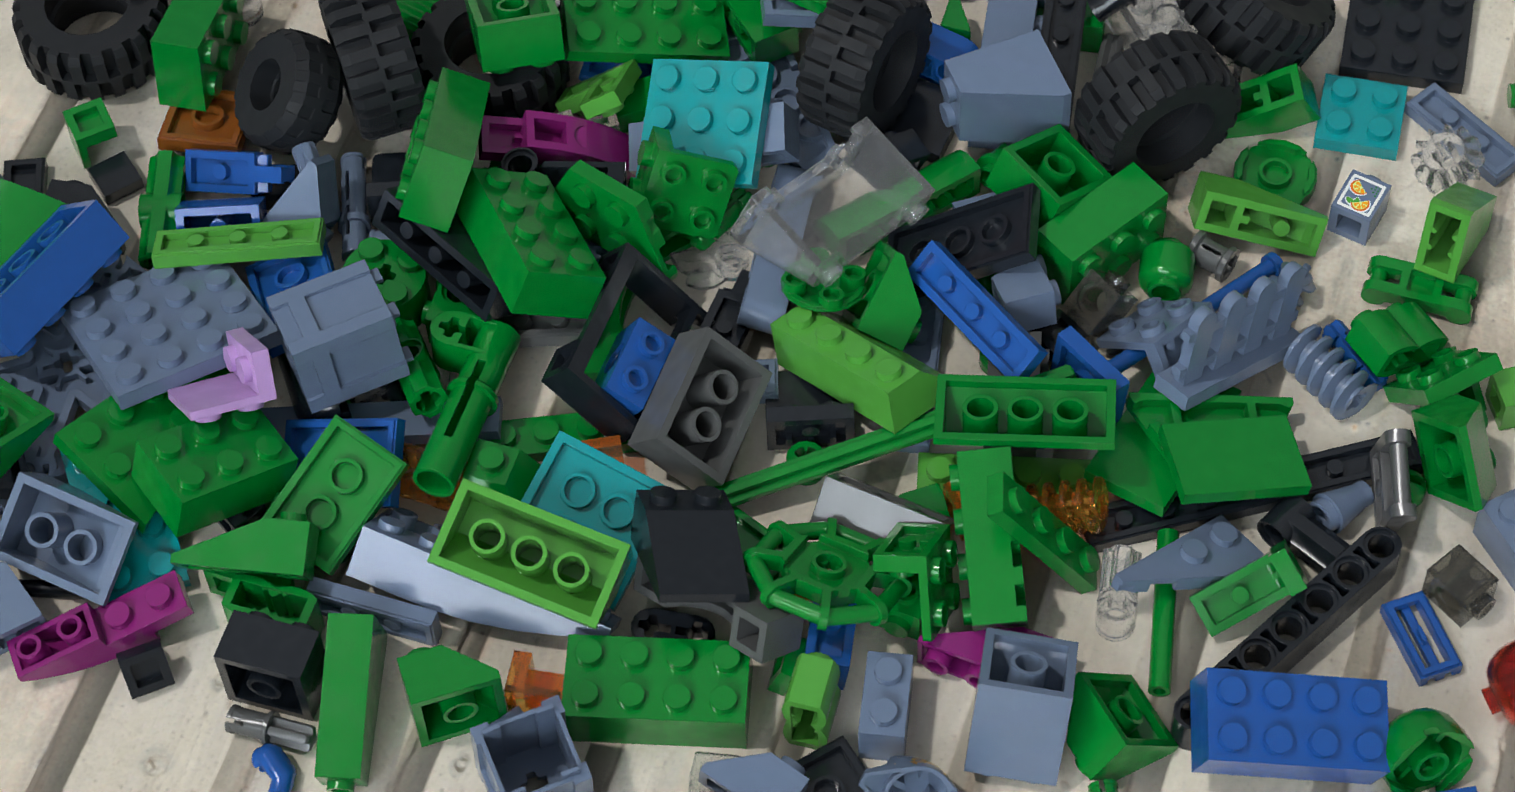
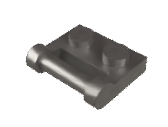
(1392, 480)

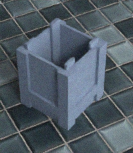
(340, 335)
(530, 747)

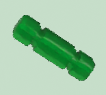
(735, 206)

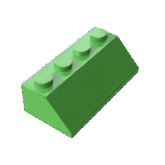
(854, 367)
(531, 554)

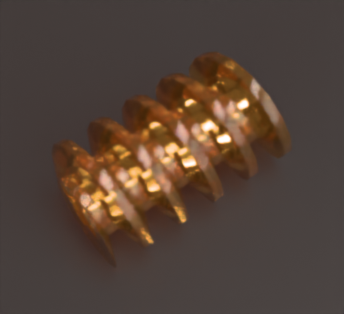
(1079, 509)

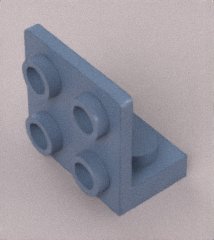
(1153, 328)

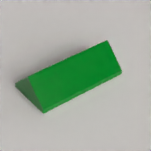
(1025, 412)

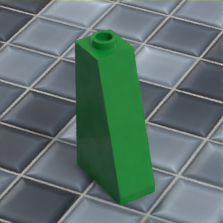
(349, 700)

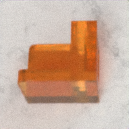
(528, 686)

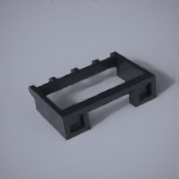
(566, 369)

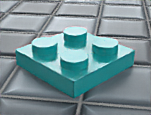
(1360, 117)

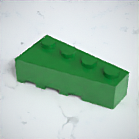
(991, 555)

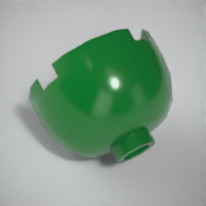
(1426, 751)

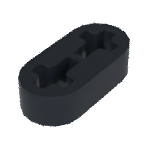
(671, 624)

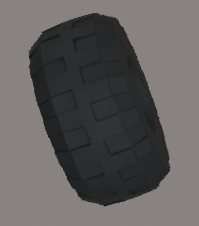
(288, 90)

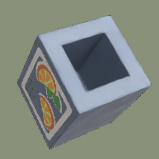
(1359, 207)

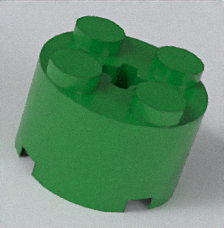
(403, 277)

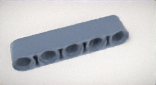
(763, 297)

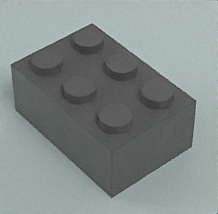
(700, 408)

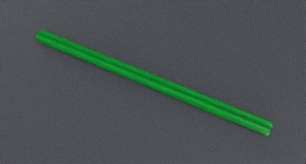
(840, 456)

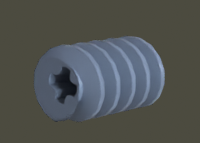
(1326, 376)

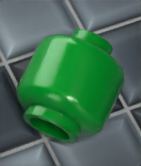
(1166, 269)

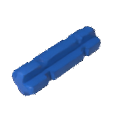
(1338, 332)

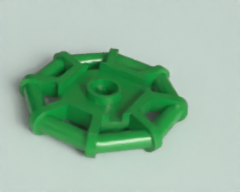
(806, 574)

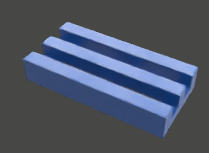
(1435, 669)

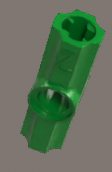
(162, 196)
(423, 387)

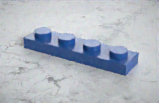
(976, 312)

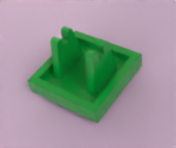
(1446, 375)

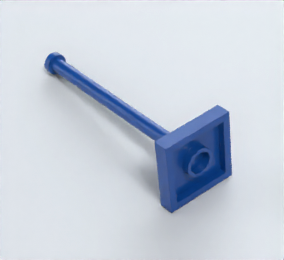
(1090, 364)

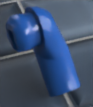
(277, 765)

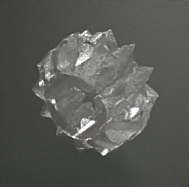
(1448, 144)

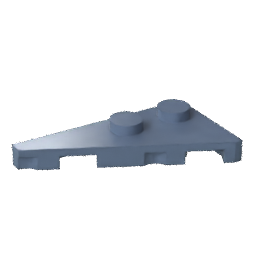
(1191, 560)

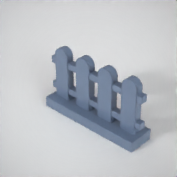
(1236, 340)

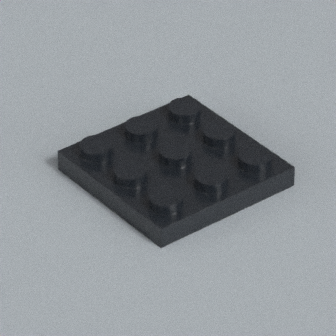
(1408, 42)

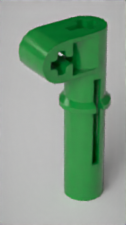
(470, 395)

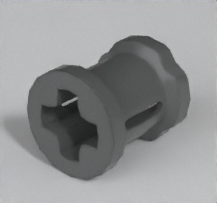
(1213, 255)

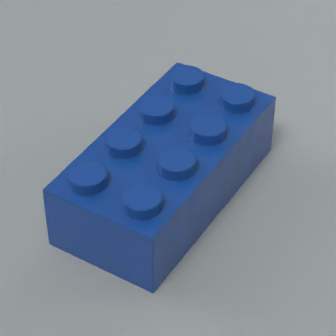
(53, 269)
(1289, 726)

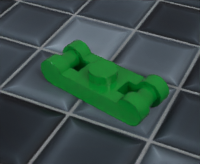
(1419, 288)

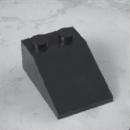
(689, 545)

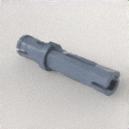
(354, 222)

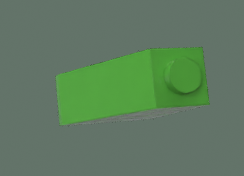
(1453, 230)

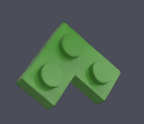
(601, 93)

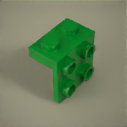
(683, 187)

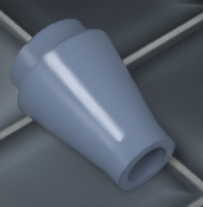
(1342, 505)

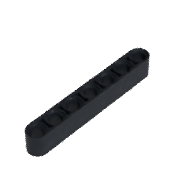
(1304, 624)

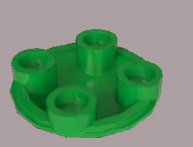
(838, 296)

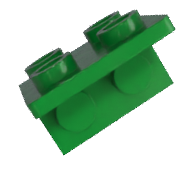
(931, 554)

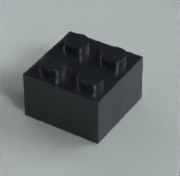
(271, 664)

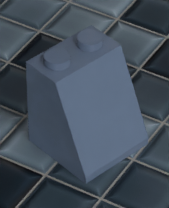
(1005, 91)
(1021, 706)

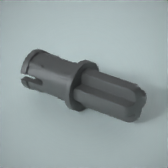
(271, 728)

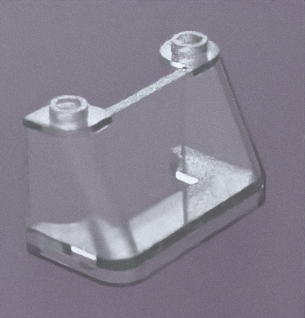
(835, 208)

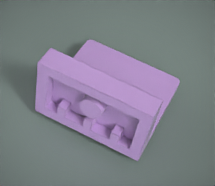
(242, 390)

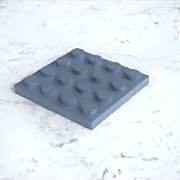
(164, 328)

